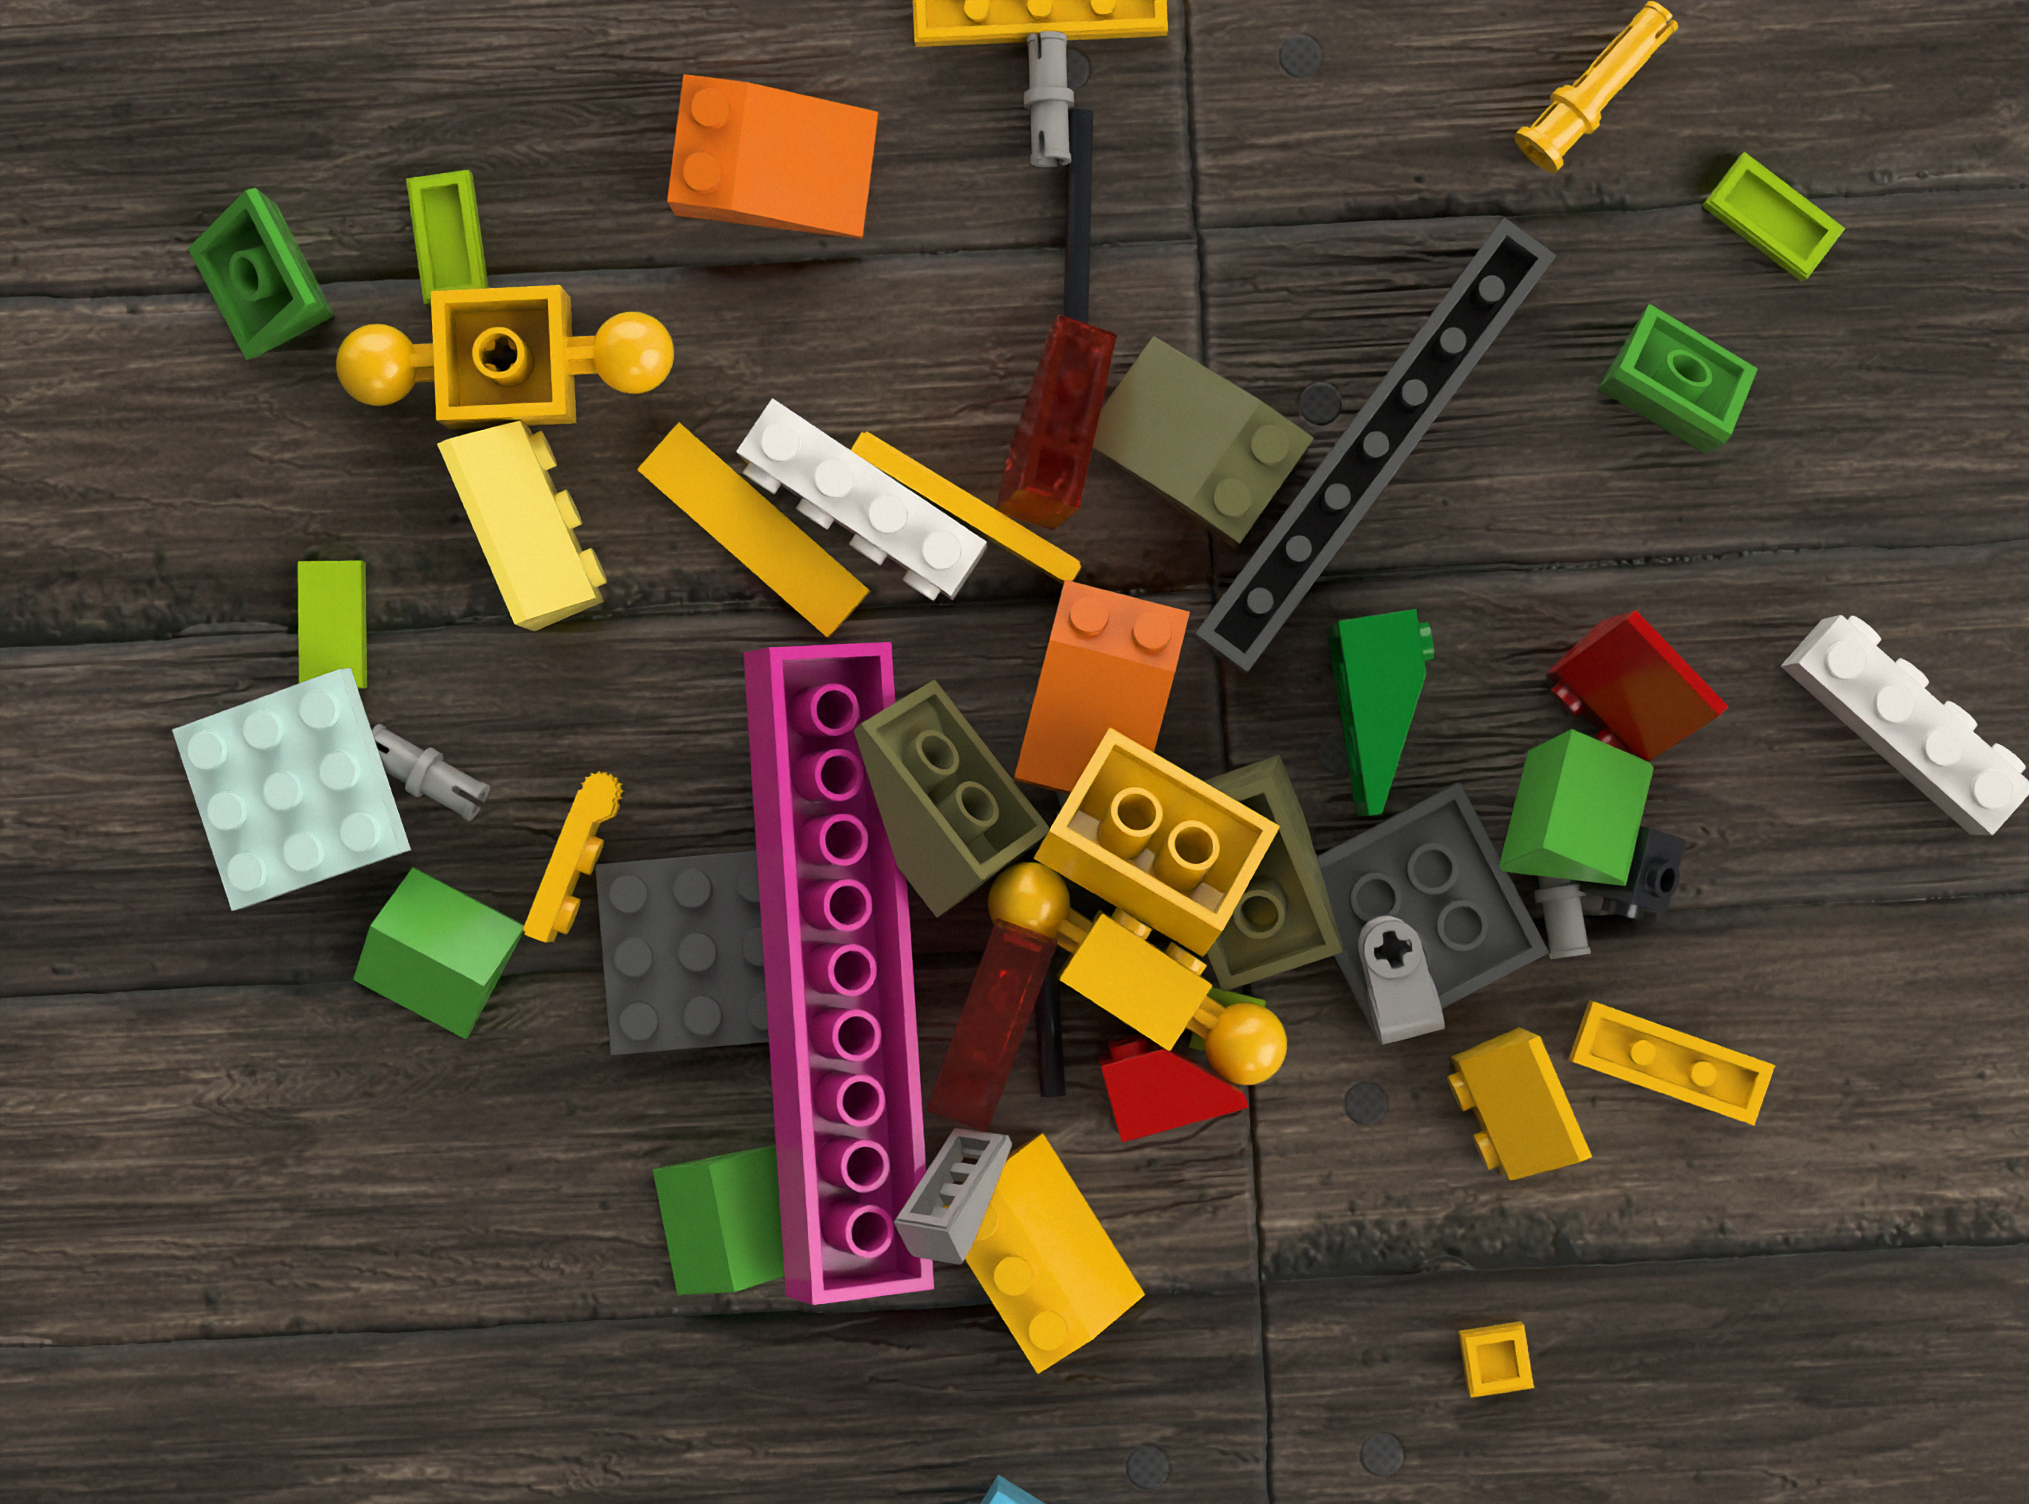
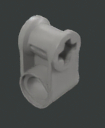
(1399, 991)

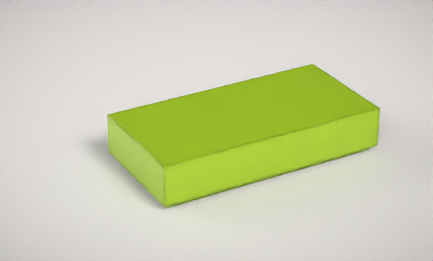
(1773, 217)
(447, 232)
(332, 619)

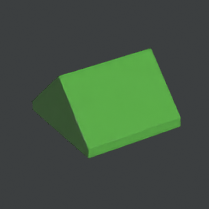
(259, 275)
(1679, 380)
(1577, 811)
(437, 952)
(722, 1221)

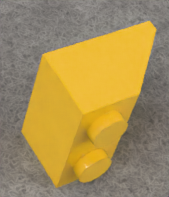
(1517, 1105)

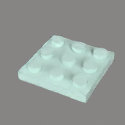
(291, 789)

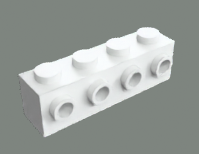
(862, 499)
(1908, 725)

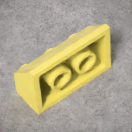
(524, 523)

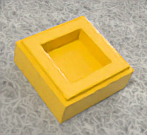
(1496, 1359)

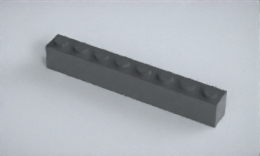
(1374, 446)

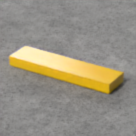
(1013, 20)
(967, 509)
(753, 530)

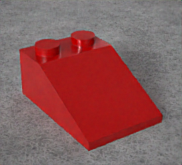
(1633, 687)

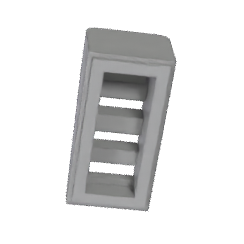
(950, 1232)

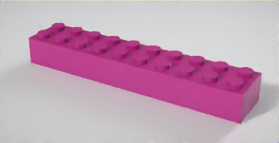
(834, 975)

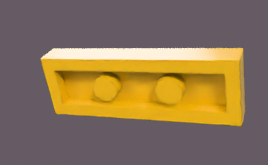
(1671, 1062)

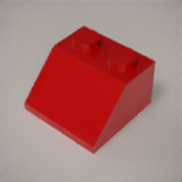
(1162, 1088)

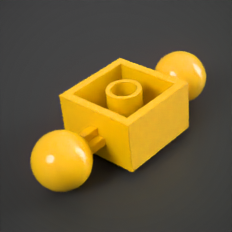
(472, 326)
(1137, 980)

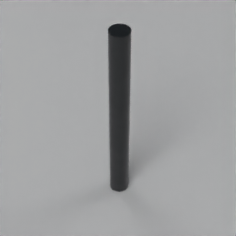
(1078, 215)
(1049, 1024)

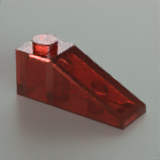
(1057, 426)
(992, 1025)

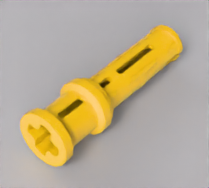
(1578, 107)

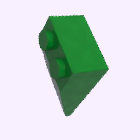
(1377, 685)

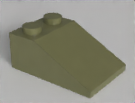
(1198, 441)
(944, 798)
(1286, 907)

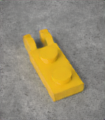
(574, 853)

